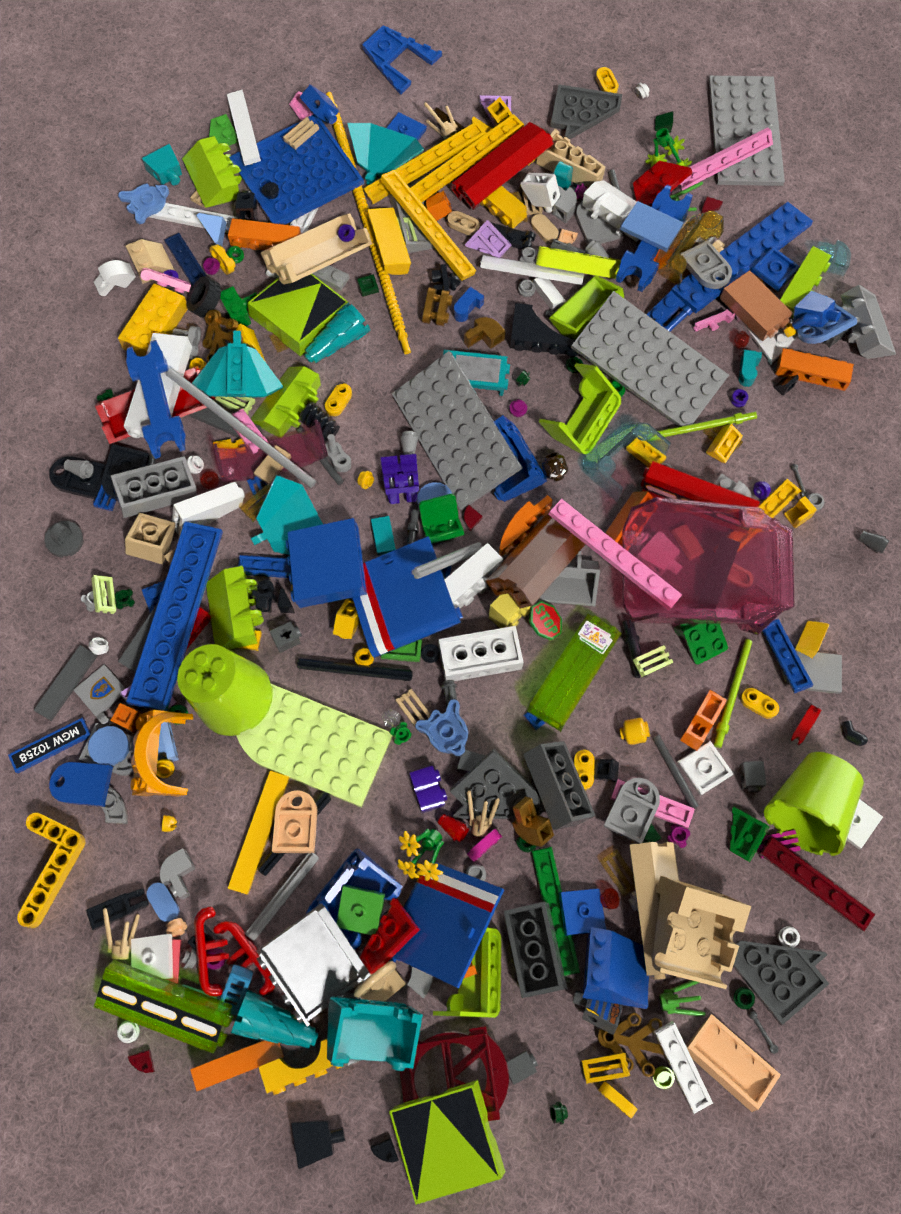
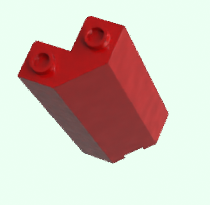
(501, 164)
(115, 409)

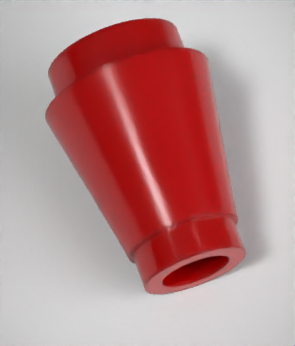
(454, 828)

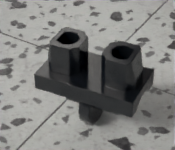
(447, 282)
(264, 596)

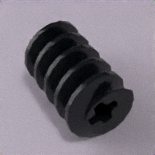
(312, 413)

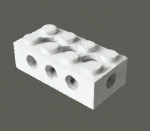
(485, 642)

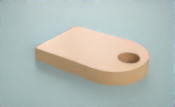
(295, 824)

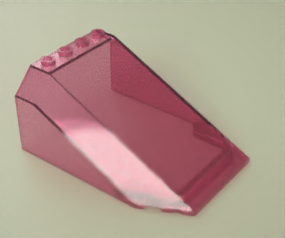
(721, 558)

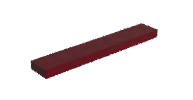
(817, 884)

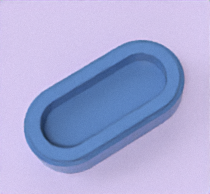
(163, 902)

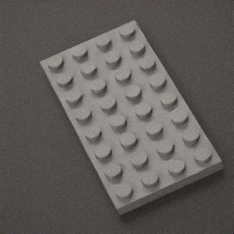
(739, 110)
(649, 361)
(456, 430)

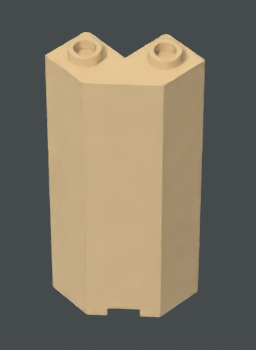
(314, 250)
(649, 863)

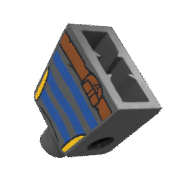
(599, 1013)

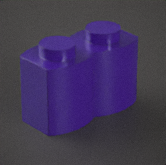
(427, 789)

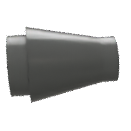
(874, 541)

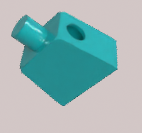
(163, 165)

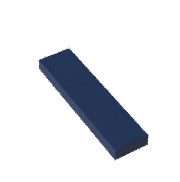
(185, 258)

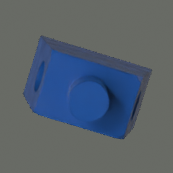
(326, 110)

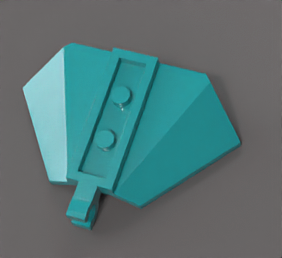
(381, 149)
(237, 373)
(284, 511)

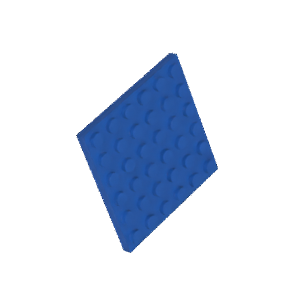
(305, 176)

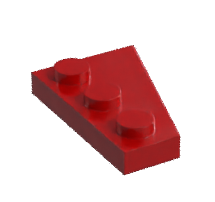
(390, 937)

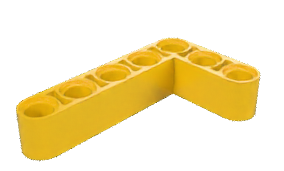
(52, 867)

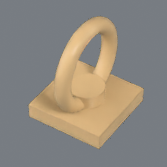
(380, 984)

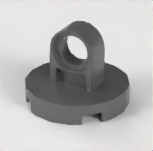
(64, 539)

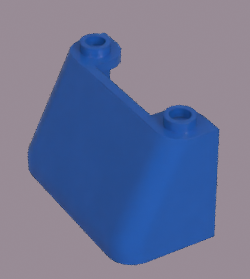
(531, 473)
(359, 872)

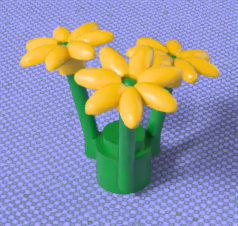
(430, 840)

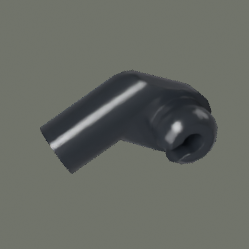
(853, 736)

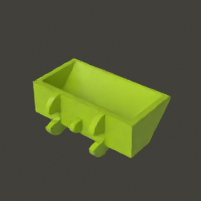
(212, 172)
(582, 306)
(283, 407)
(231, 608)

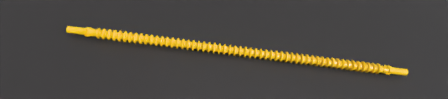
(363, 207)

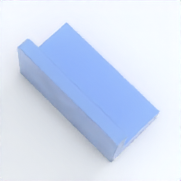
(167, 746)

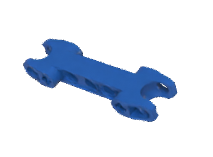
(641, 262)
(162, 426)

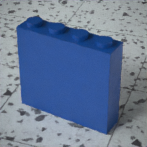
(326, 563)

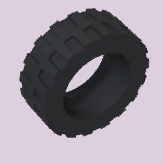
(203, 296)

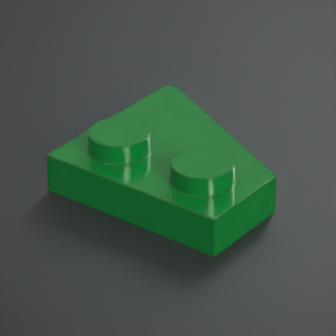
(746, 834)

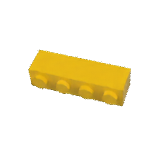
(505, 207)

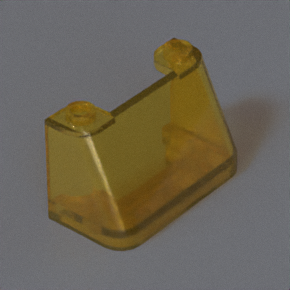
(700, 225)

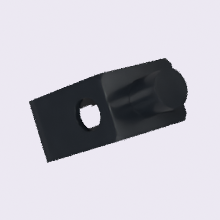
(245, 205)
(315, 1140)

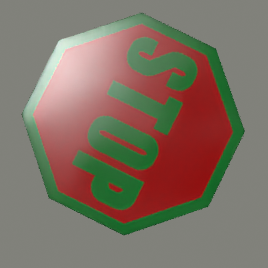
(545, 620)

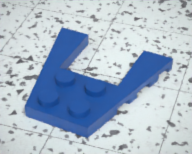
(387, 45)

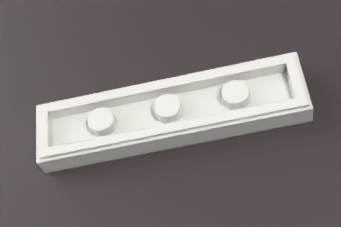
(683, 1067)

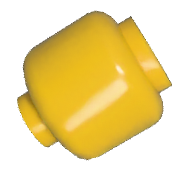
(635, 731)

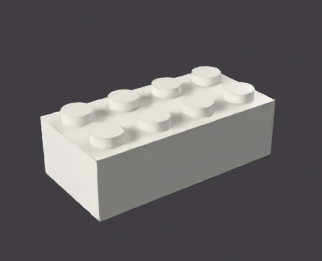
(472, 576)

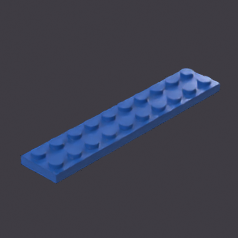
(746, 251)
(174, 617)

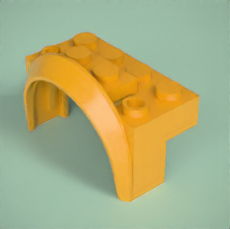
(146, 754)

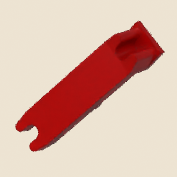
(806, 724)

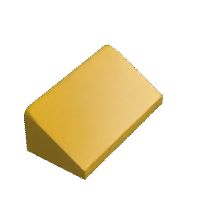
(724, 443)
(811, 638)

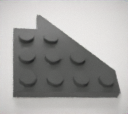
(582, 108)
(491, 780)
(780, 976)

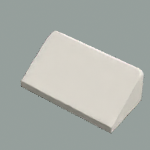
(549, 293)

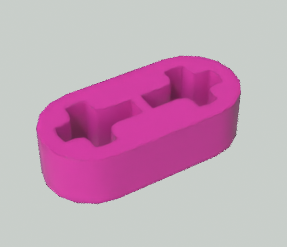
(484, 845)

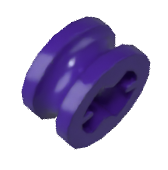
(736, 402)

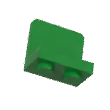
(440, 518)
(702, 640)

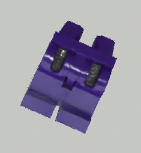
(400, 476)

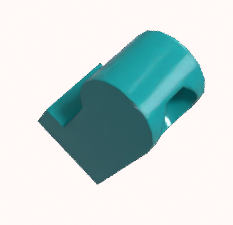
(563, 175)
(748, 364)

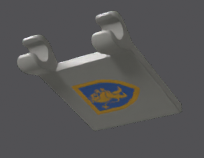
(100, 693)

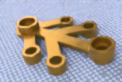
(214, 320)
(633, 1042)

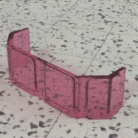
(241, 464)

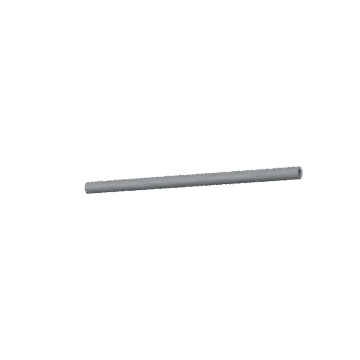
(241, 428)

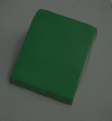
(664, 121)

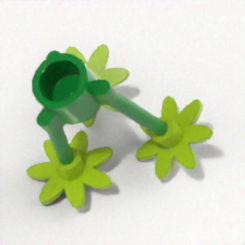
(665, 140)

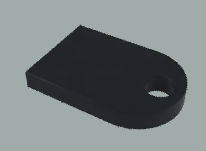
(121, 460)
(74, 484)

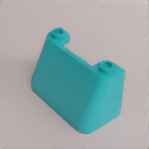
(372, 1032)

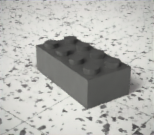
(558, 785)
(535, 950)

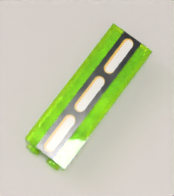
(163, 1006)

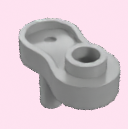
(193, 335)
(339, 459)

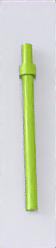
(736, 419)
(723, 727)

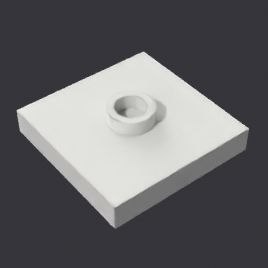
(863, 824)
(153, 955)

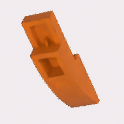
(521, 523)

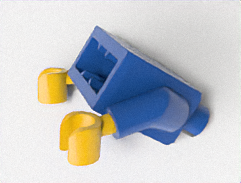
(812, 311)

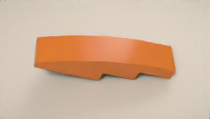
(235, 1064)

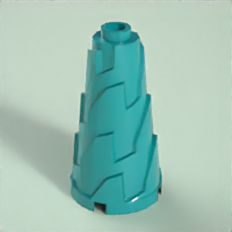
(339, 333)
(266, 1021)

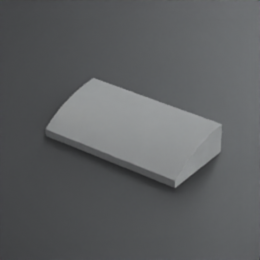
(412, 246)

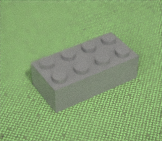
(153, 486)

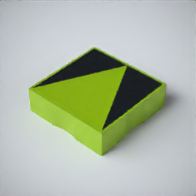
(296, 310)
(447, 1142)

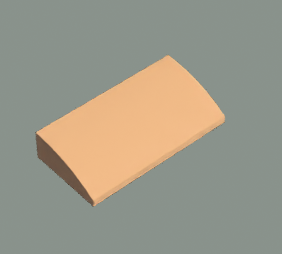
(732, 1063)

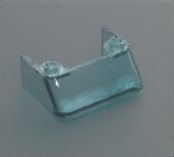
(598, 462)

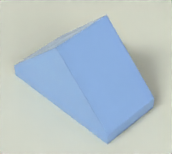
(214, 225)

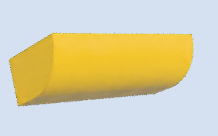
(389, 240)

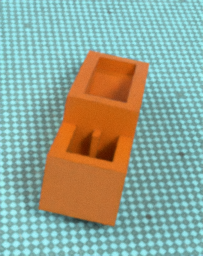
(703, 720)

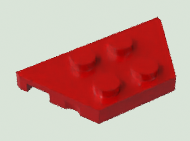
(656, 178)

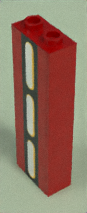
(674, 484)

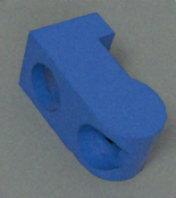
(467, 303)

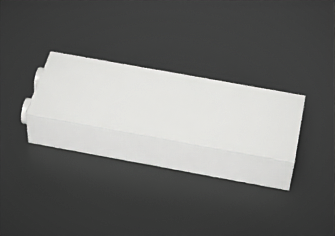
(177, 353)

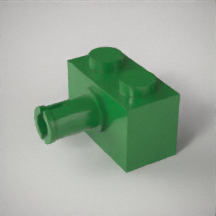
(235, 306)

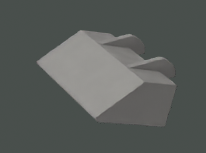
(870, 331)
(575, 584)

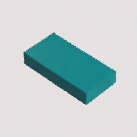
(383, 535)

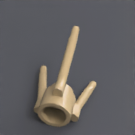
(447, 129)
(481, 823)
(122, 947)

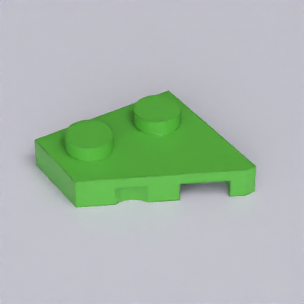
(223, 130)

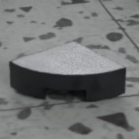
(385, 1151)

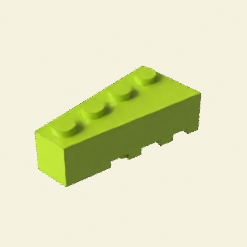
(806, 278)

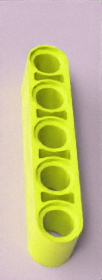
(577, 262)

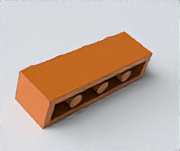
(259, 234)
(814, 369)
(617, 525)

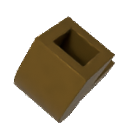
(487, 330)
(530, 826)

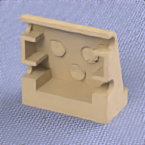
(696, 932)

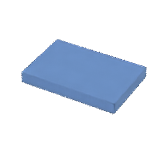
(652, 226)

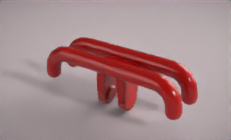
(248, 948)
(202, 957)

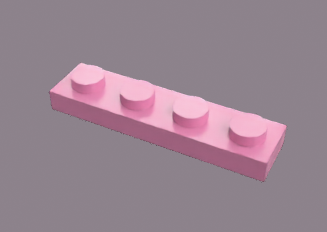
(668, 809)

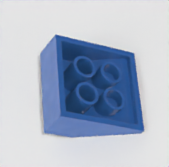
(615, 970)

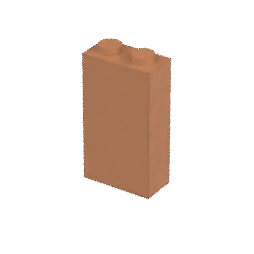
(756, 306)

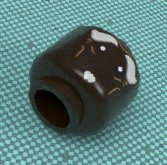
(555, 466)

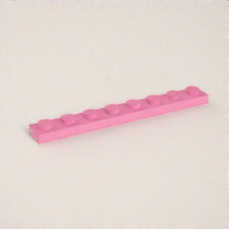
(615, 554)

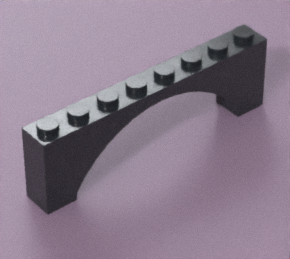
(534, 335)

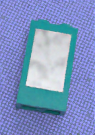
(484, 370)

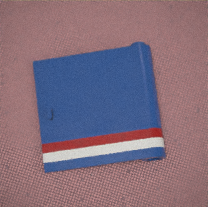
(402, 607)
(450, 921)

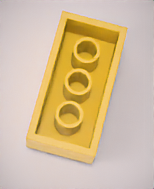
(157, 313)

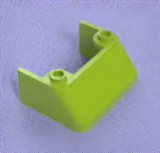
(591, 416)
(481, 992)

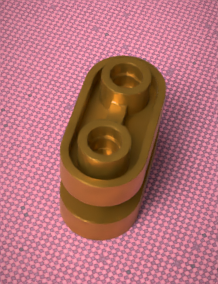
(441, 316)

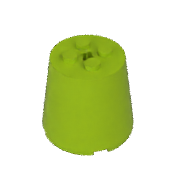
(225, 689)
(817, 803)

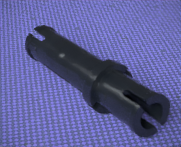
(632, 640)

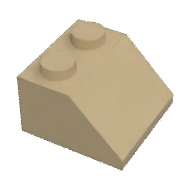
(148, 255)
(150, 538)

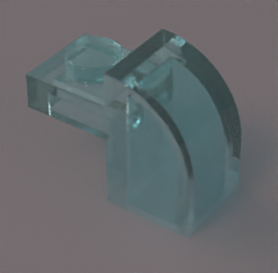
(840, 256)

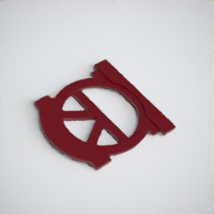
(481, 1047)

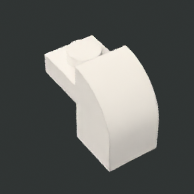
(113, 274)

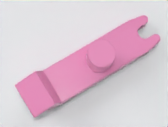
(713, 320)

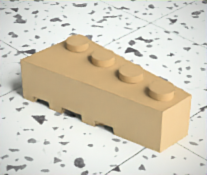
(585, 167)

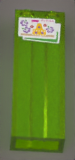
(574, 672)

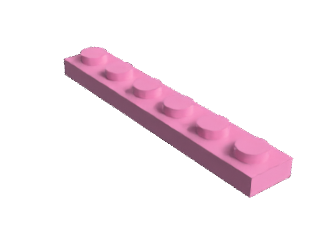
(728, 157)

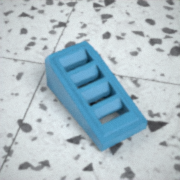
(241, 977)

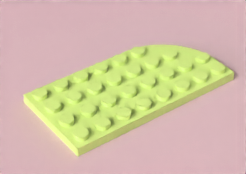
(317, 746)

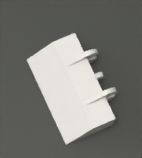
(608, 204)

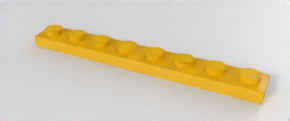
(466, 158)
(428, 160)
(428, 225)

